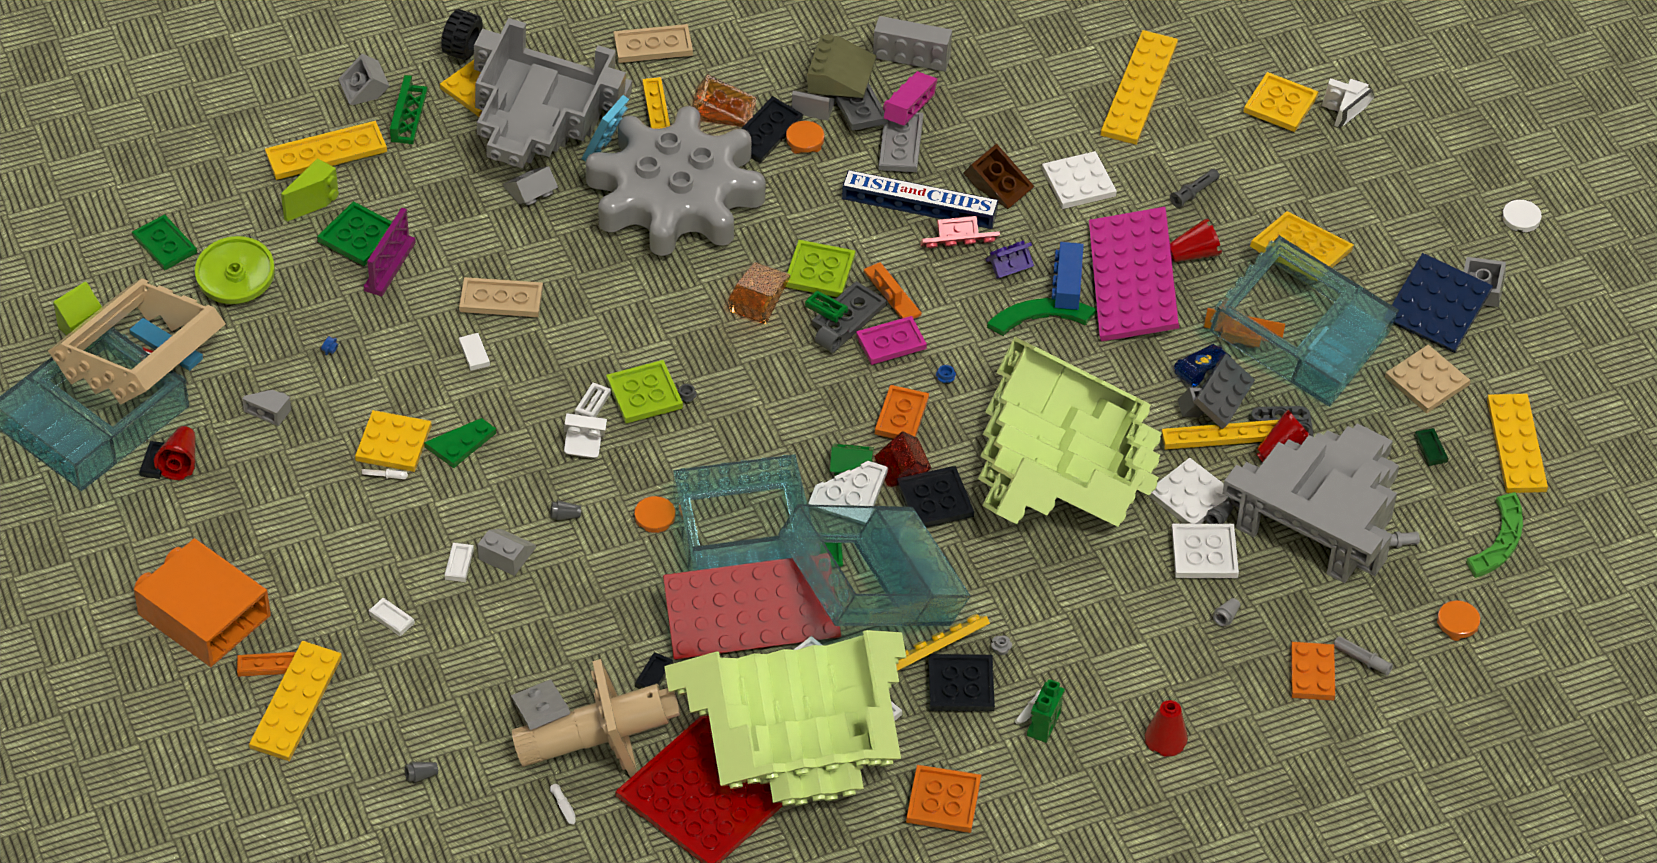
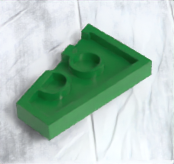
(461, 442)

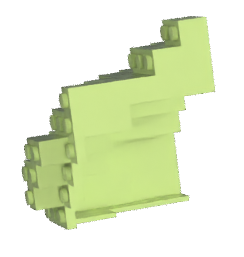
(1064, 439)
(799, 714)

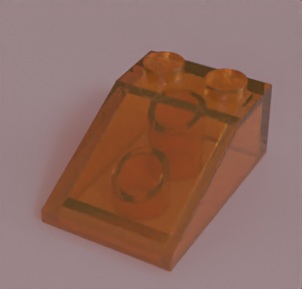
(723, 103)
(758, 292)

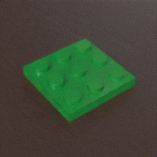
(355, 233)

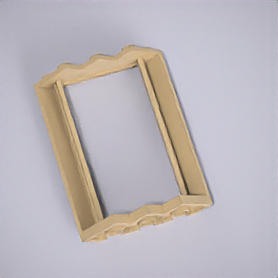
(101, 374)

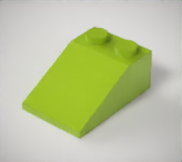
(310, 191)

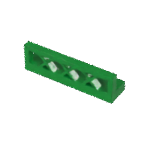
(404, 101)

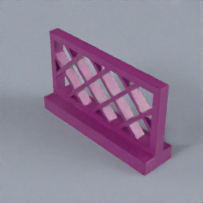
(389, 255)

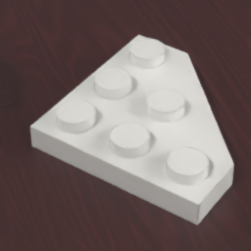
(851, 487)

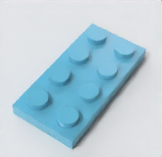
(607, 127)

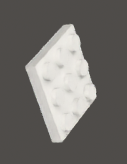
(1079, 180)
(1189, 492)
(1204, 551)

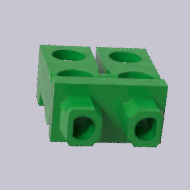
(1046, 711)

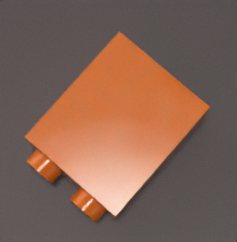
(201, 601)

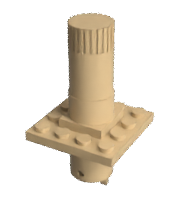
(607, 720)

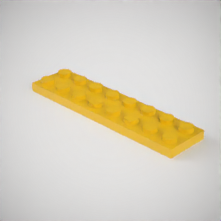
(1139, 87)

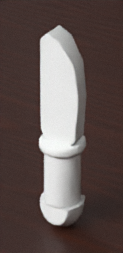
(388, 473)
(1026, 713)
(563, 803)

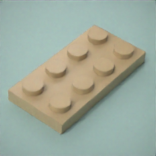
(653, 43)
(501, 297)

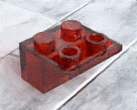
(903, 458)

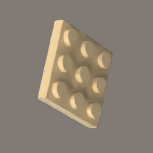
(1427, 378)

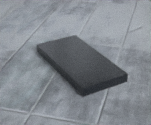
(769, 127)

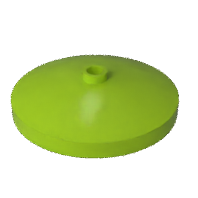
(234, 270)

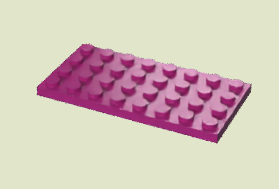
(1133, 274)

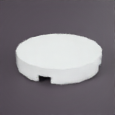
(1521, 215)

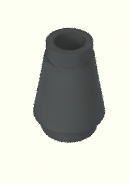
(564, 510)
(1219, 513)
(420, 770)

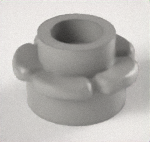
(1001, 649)

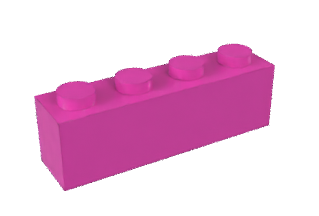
(910, 98)

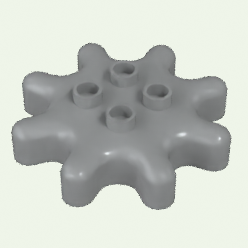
(675, 180)

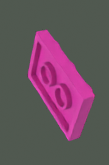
(891, 340)

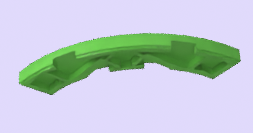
(1506, 541)

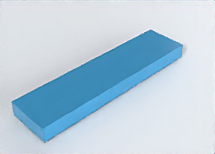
(155, 337)

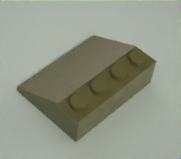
(839, 68)

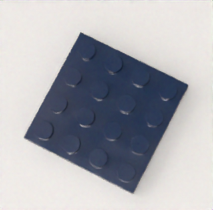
(1440, 302)

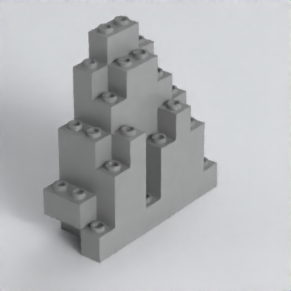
(538, 99)
(1327, 491)

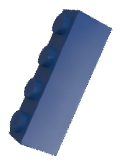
(1068, 275)

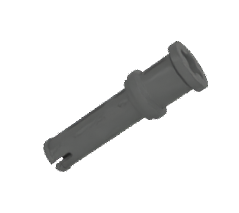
(1189, 191)

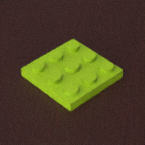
(820, 268)
(644, 391)

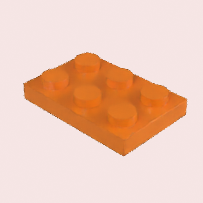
(901, 412)
(1312, 671)

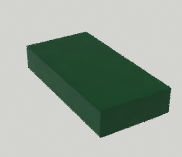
(1431, 447)

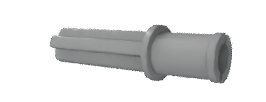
(1370, 659)

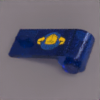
(1194, 367)

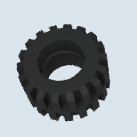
(461, 34)

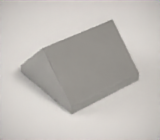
(813, 105)

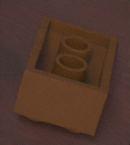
(998, 177)

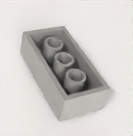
(912, 43)

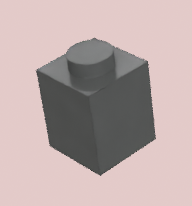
(1186, 404)

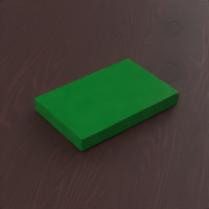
(164, 242)

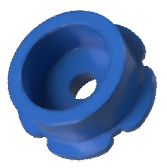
(329, 345)
(946, 374)

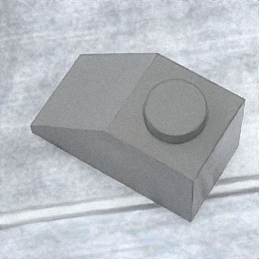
(268, 406)

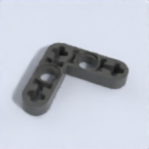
(1265, 412)

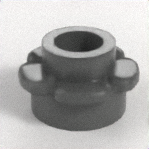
(687, 392)

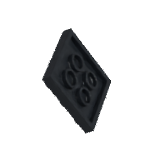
(936, 496)
(961, 682)

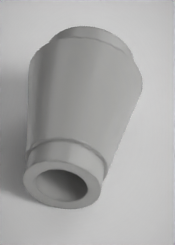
(1225, 613)

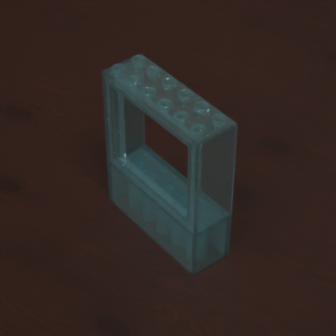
(1333, 348)
(69, 434)
(734, 479)
(897, 549)

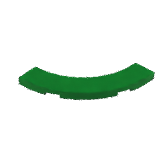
(1035, 309)

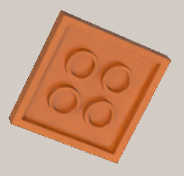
(943, 798)

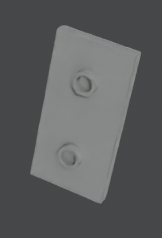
(901, 145)
(540, 704)

